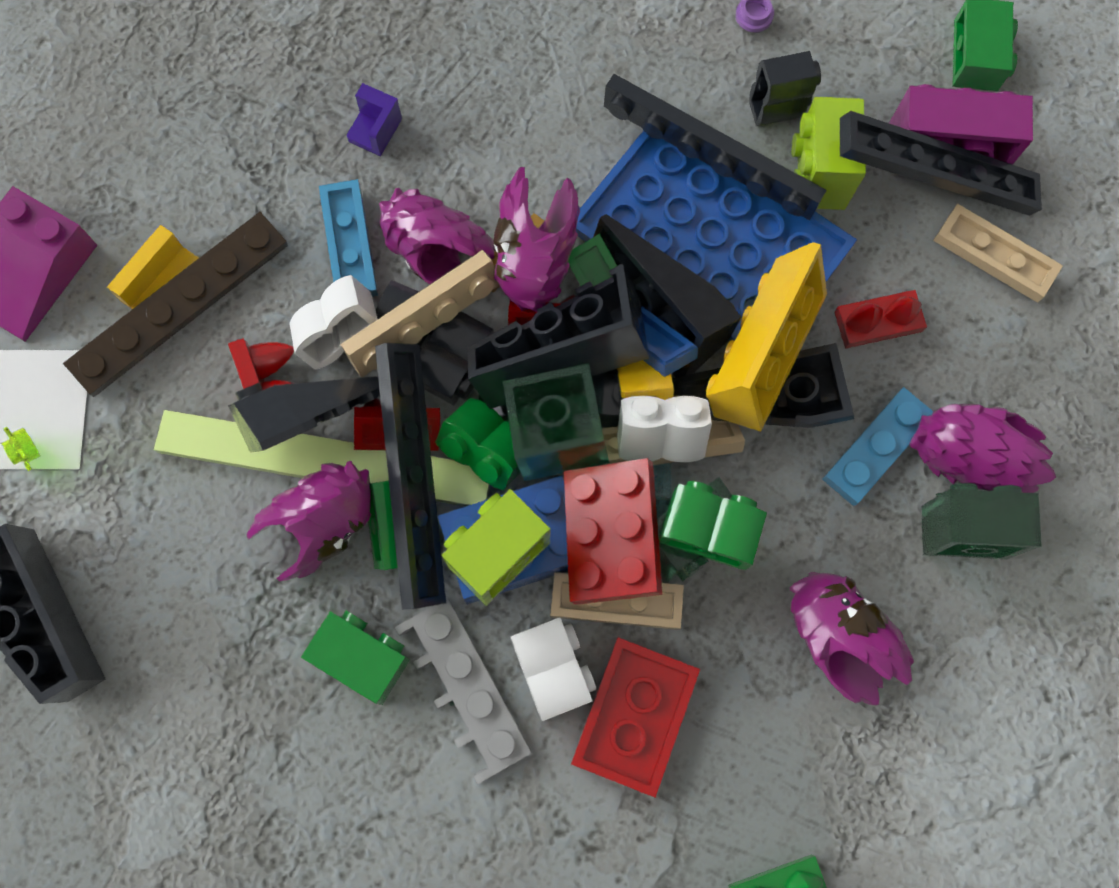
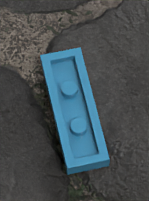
(347, 233)
(877, 447)

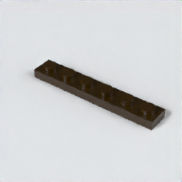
(175, 304)

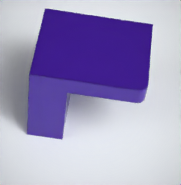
(376, 121)

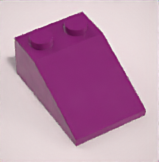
(37, 260)

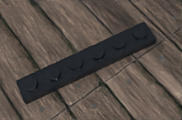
(713, 147)
(939, 163)
(410, 475)

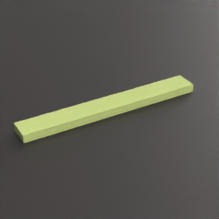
(223, 443)

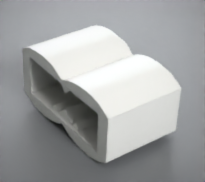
(328, 322)
(663, 428)
(552, 668)

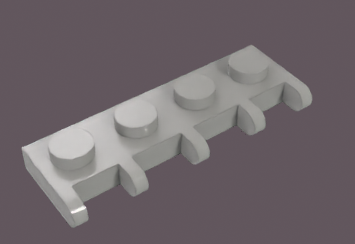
(468, 687)

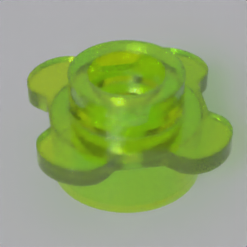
(20, 447)

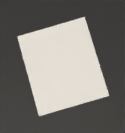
(46, 402)

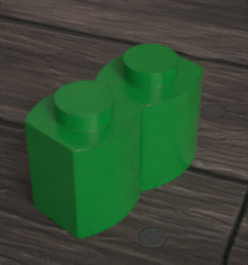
(480, 440)
(713, 525)

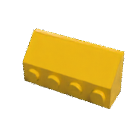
(769, 339)

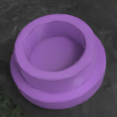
(754, 15)

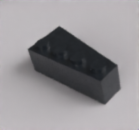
(594, 328)
(38, 625)

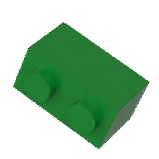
(984, 44)
(356, 657)

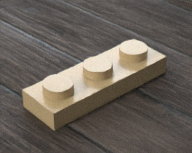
(998, 253)
(651, 611)

